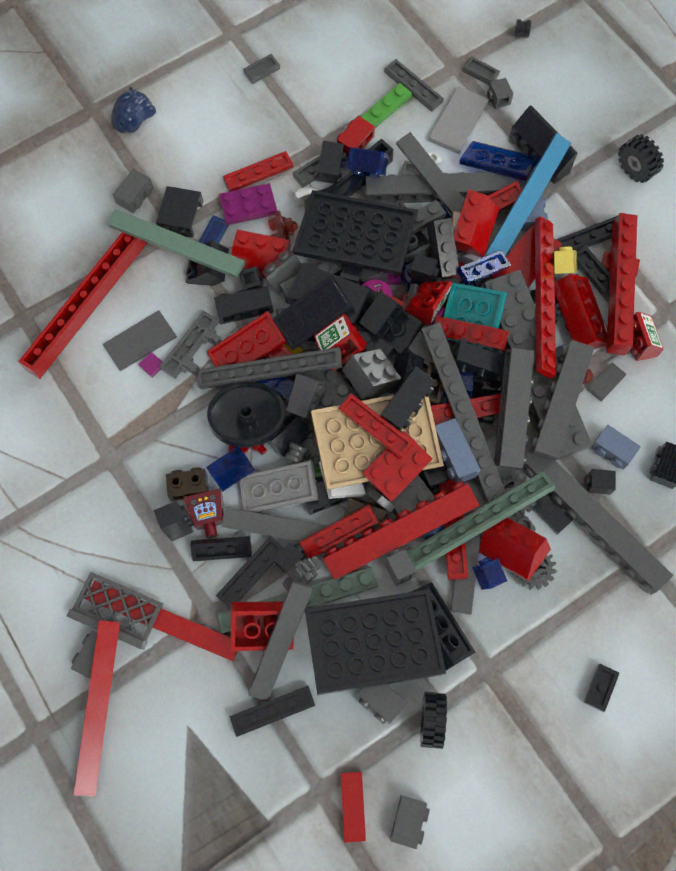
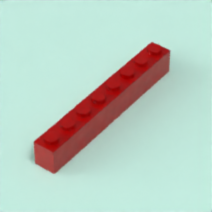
(622, 285)
(401, 530)

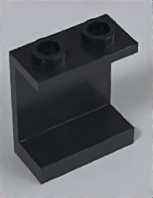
(179, 210)

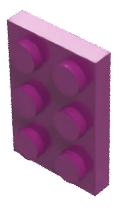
(248, 204)

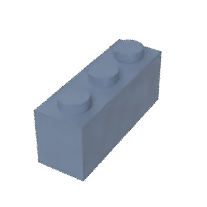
(456, 452)

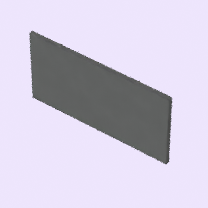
(139, 340)

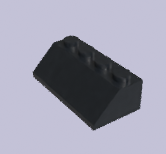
(533, 136)
(452, 640)

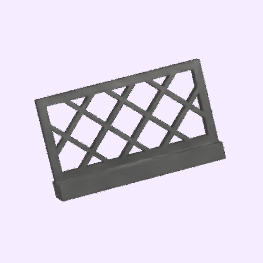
(91, 620)

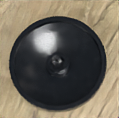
(246, 414)

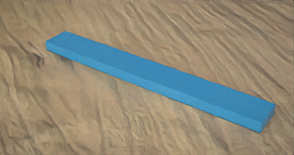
(529, 195)

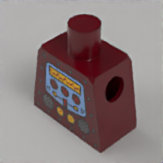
(206, 511)

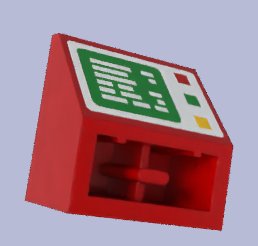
(429, 300)
(343, 335)
(645, 338)

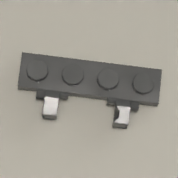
(181, 356)

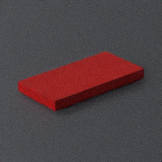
(523, 257)
(249, 343)

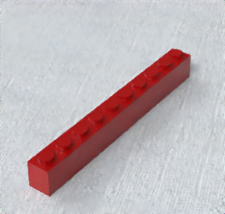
(81, 304)

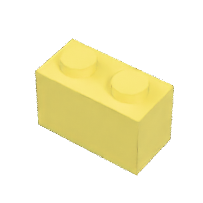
(565, 260)

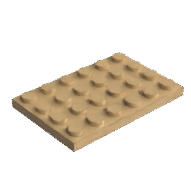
(349, 450)

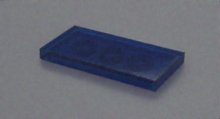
(499, 160)

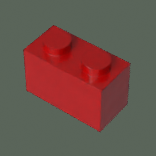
(357, 135)

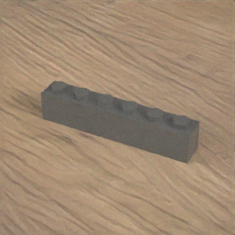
(562, 400)
(514, 408)

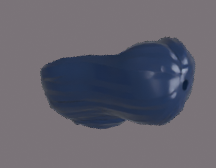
(131, 110)

